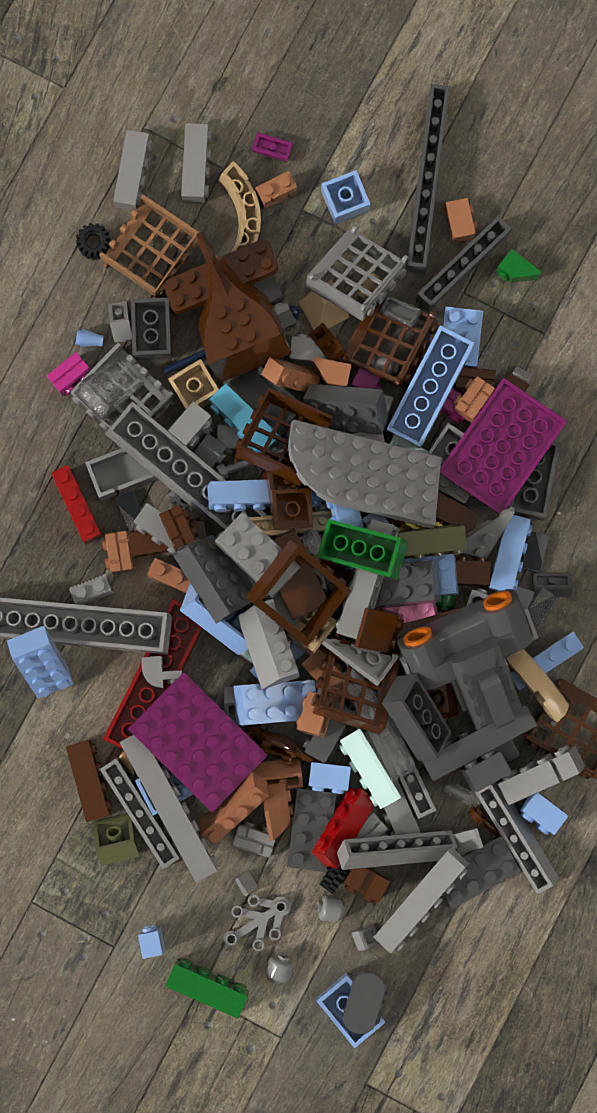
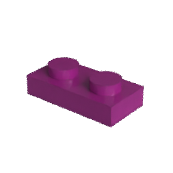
(272, 147)

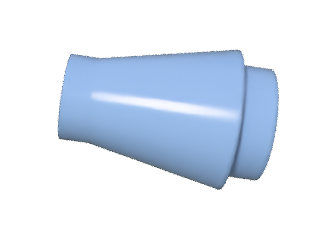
(88, 339)

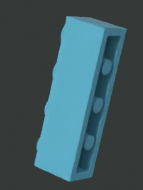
(238, 414)

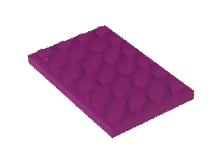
(502, 446)
(197, 742)

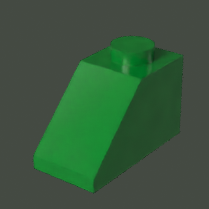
(517, 269)

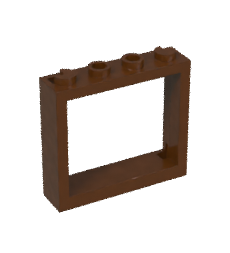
(274, 573)

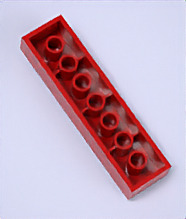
(140, 692)

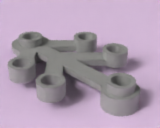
(259, 920)

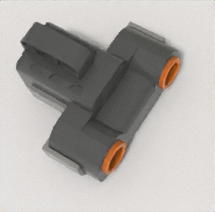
(470, 655)

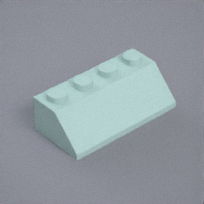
(370, 768)

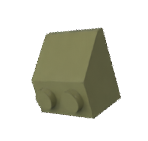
(115, 839)

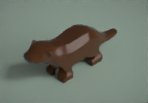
(278, 745)

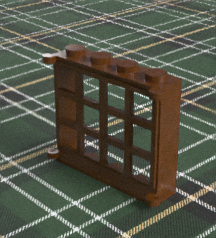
(414, 358)
(288, 404)
(584, 699)
(375, 726)

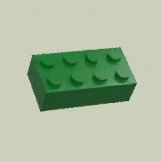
(362, 549)
(207, 988)

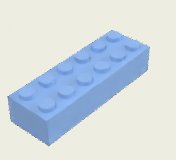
(431, 386)

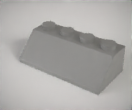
(268, 647)

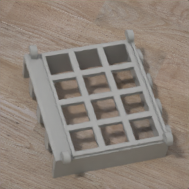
(365, 248)
(154, 386)

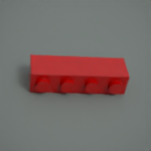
(76, 504)
(343, 825)

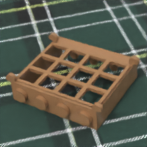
(128, 232)

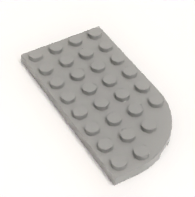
(366, 473)

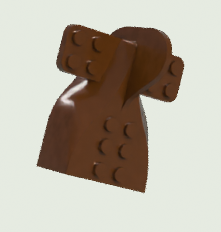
(237, 318)

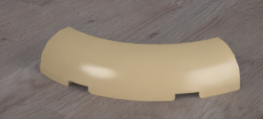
(246, 204)
(538, 682)

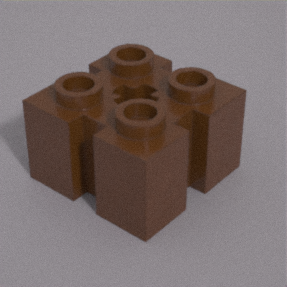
(367, 882)

